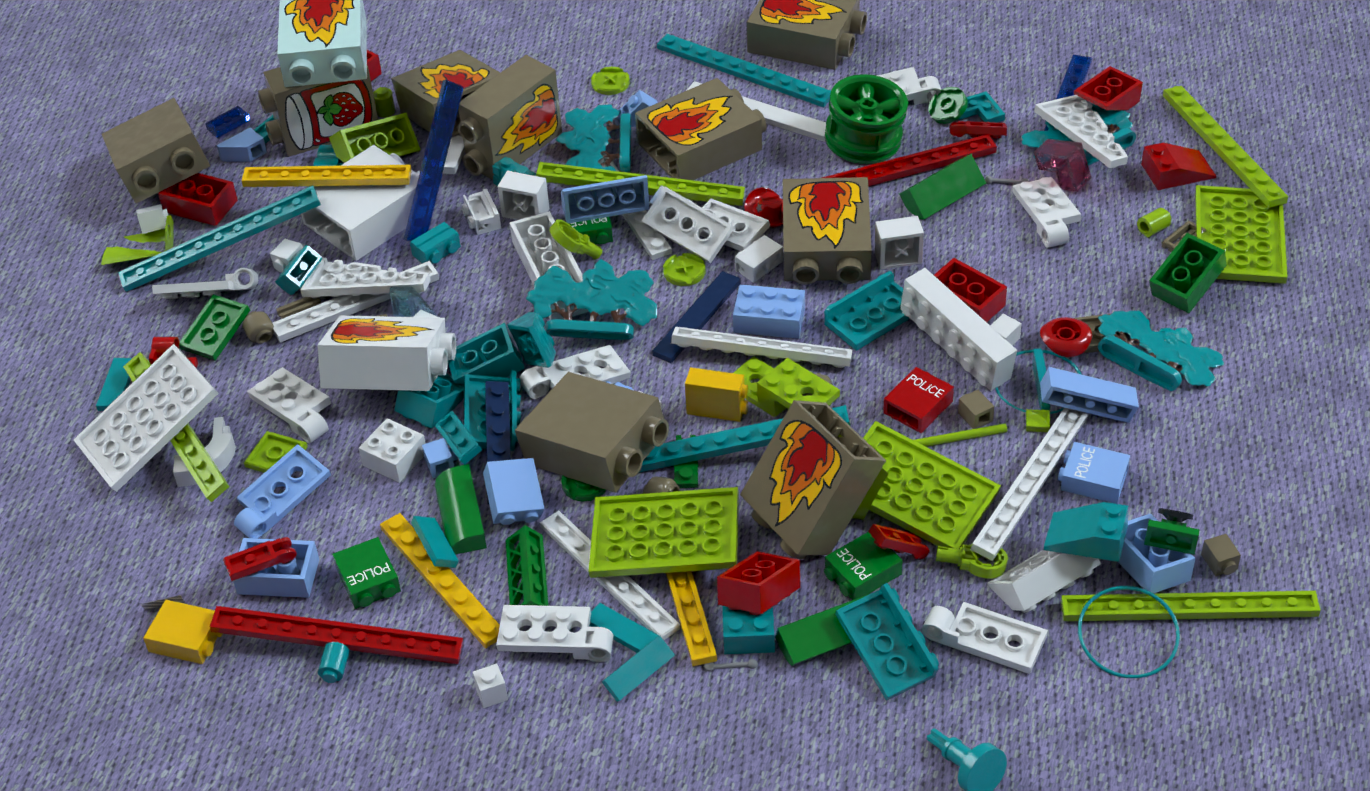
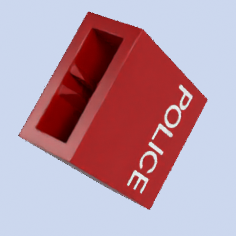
(918, 399)

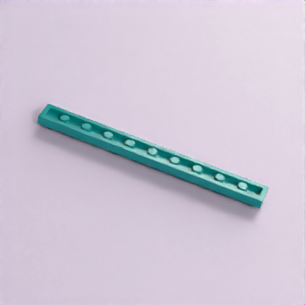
(745, 70)
(219, 238)
(717, 443)

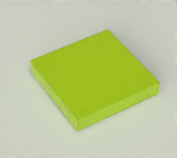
(271, 450)

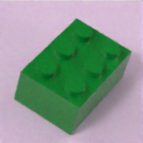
(1188, 272)

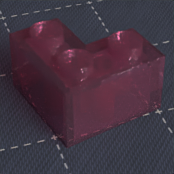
(1066, 160)

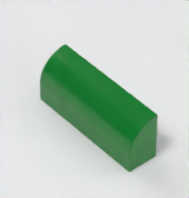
(943, 187)
(460, 510)
(812, 636)

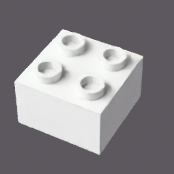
(522, 195)
(899, 242)
(392, 450)

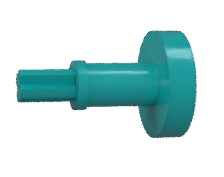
(979, 767)

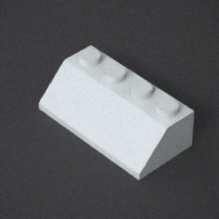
(1040, 578)

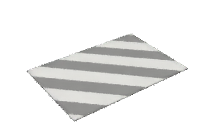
(158, 603)

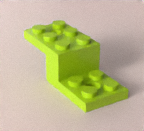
(783, 385)

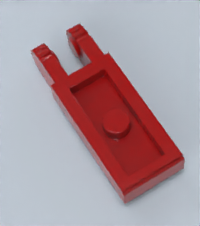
(976, 129)
(899, 541)
(259, 558)

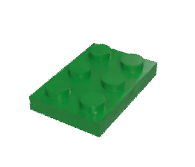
(214, 327)

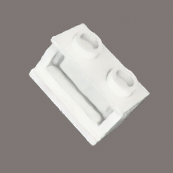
(481, 212)
(759, 258)

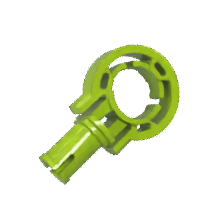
(573, 240)
(969, 561)

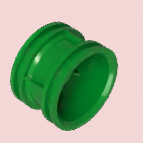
(865, 119)

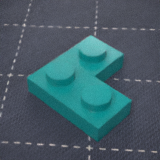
(985, 107)

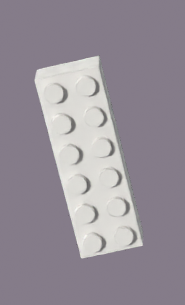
(541, 251)
(958, 329)

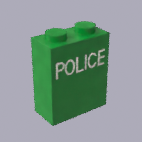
(598, 230)
(862, 566)
(366, 573)

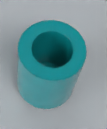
(333, 662)

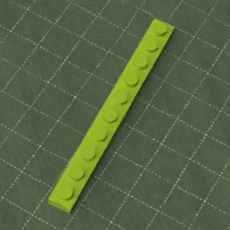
(1225, 147)
(687, 188)
(188, 445)
(1192, 606)

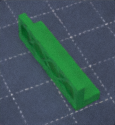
(531, 568)

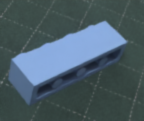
(1089, 394)

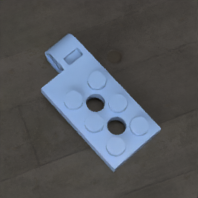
(267, 508)

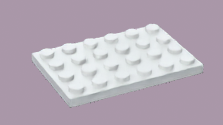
(145, 417)

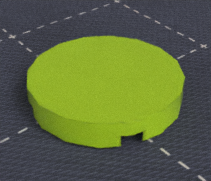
(610, 81)
(684, 269)

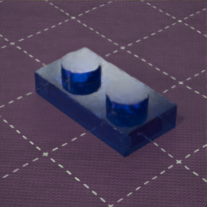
(227, 121)

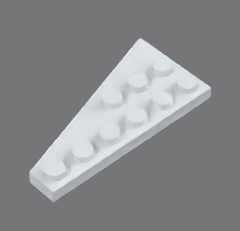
(1081, 124)
(359, 279)

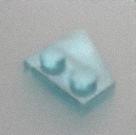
(407, 302)

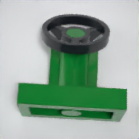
(1172, 533)

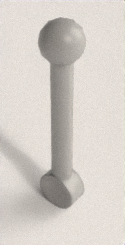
(989, 180)
(752, 663)

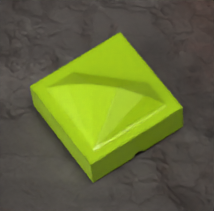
(1037, 420)

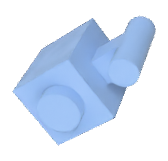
(438, 457)

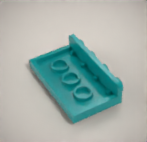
(867, 312)
(475, 406)
(888, 642)

